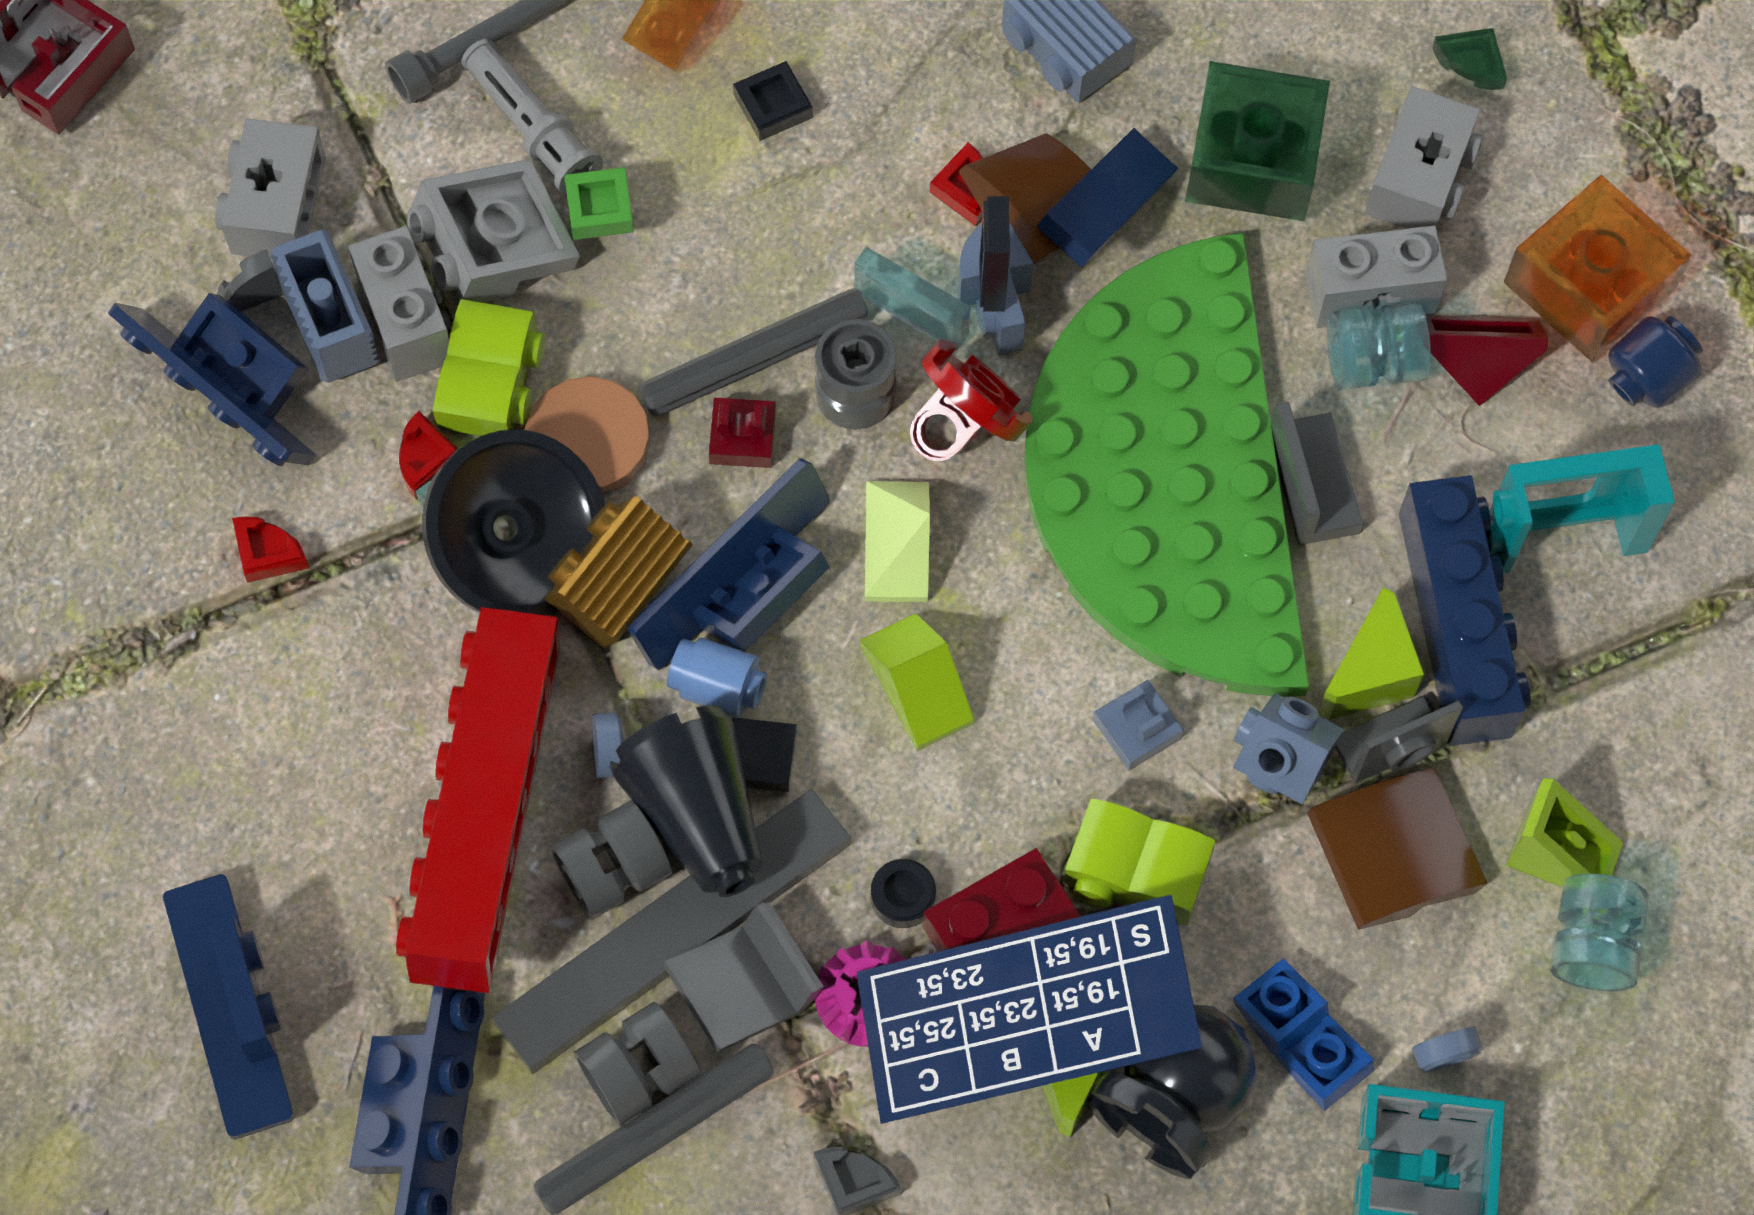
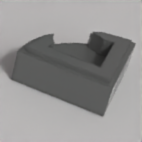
(254, 284)
(854, 1179)

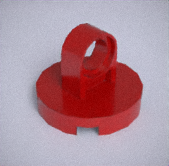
(971, 398)

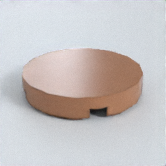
(598, 424)

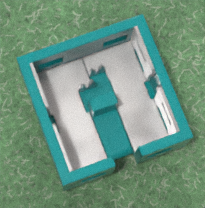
(1428, 1153)

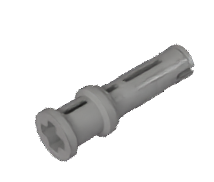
(546, 133)

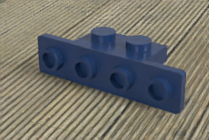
(231, 365)
(744, 576)
(228, 1006)
(418, 1103)

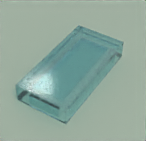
(911, 298)

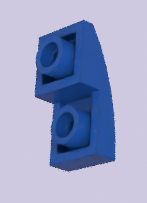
(1302, 1034)

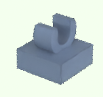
(1138, 725)

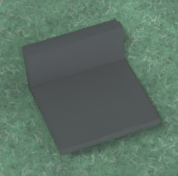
(1396, 738)
(745, 979)

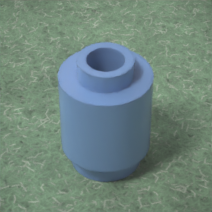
(716, 676)

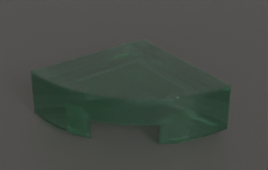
(1473, 57)

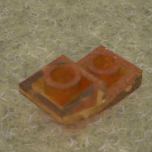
(668, 28)

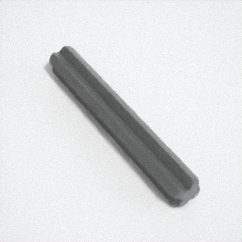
(749, 353)
(653, 1129)

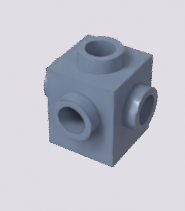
(1285, 746)

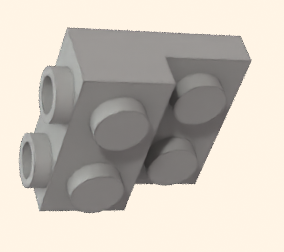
(490, 231)

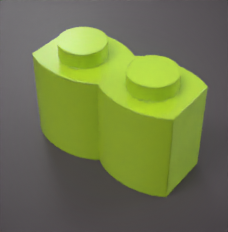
(487, 369)
(1136, 859)

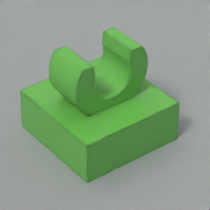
(599, 203)

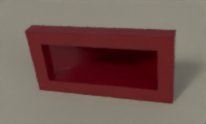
(1485, 350)

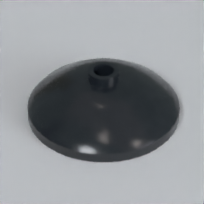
(536, 489)

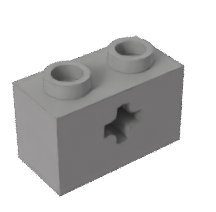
(1430, 132)
(271, 187)
(1375, 271)
(400, 303)

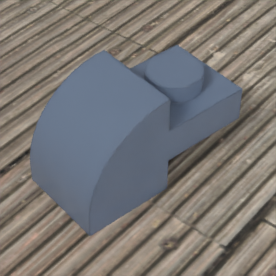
(1005, 326)

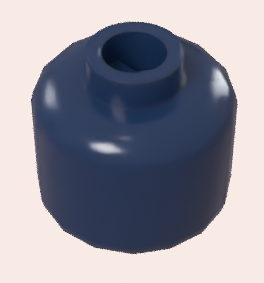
(1654, 362)

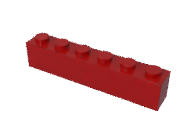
(481, 801)

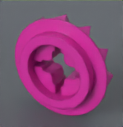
(837, 1000)

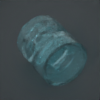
(1379, 345)
(1600, 926)

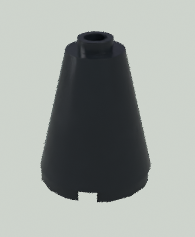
(695, 796)

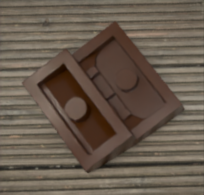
(1035, 179)
(1396, 848)

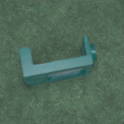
(1628, 487)

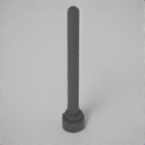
(416, 72)

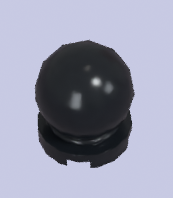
(1181, 1095)

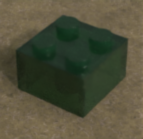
(1257, 141)

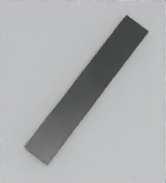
(632, 955)

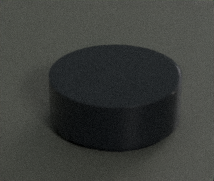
(902, 893)

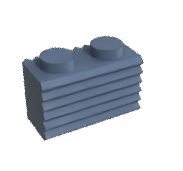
(1072, 39)
(325, 306)

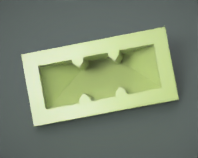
(897, 541)

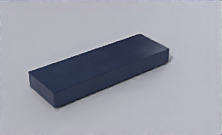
(1107, 197)

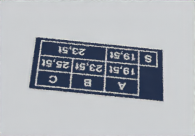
(1028, 1009)

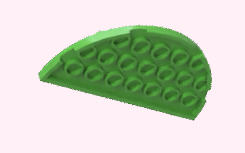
(1164, 473)

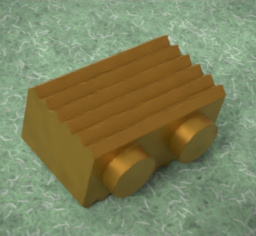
(616, 570)

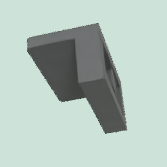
(1314, 476)

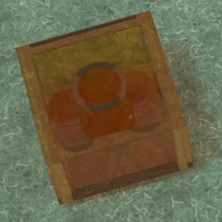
(1596, 268)

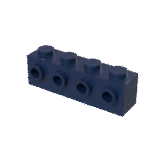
(1462, 610)

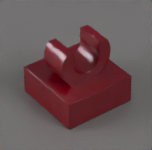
(742, 432)

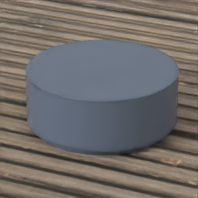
(606, 738)
(1447, 1049)

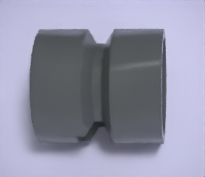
(855, 373)
(631, 848)
(615, 1073)

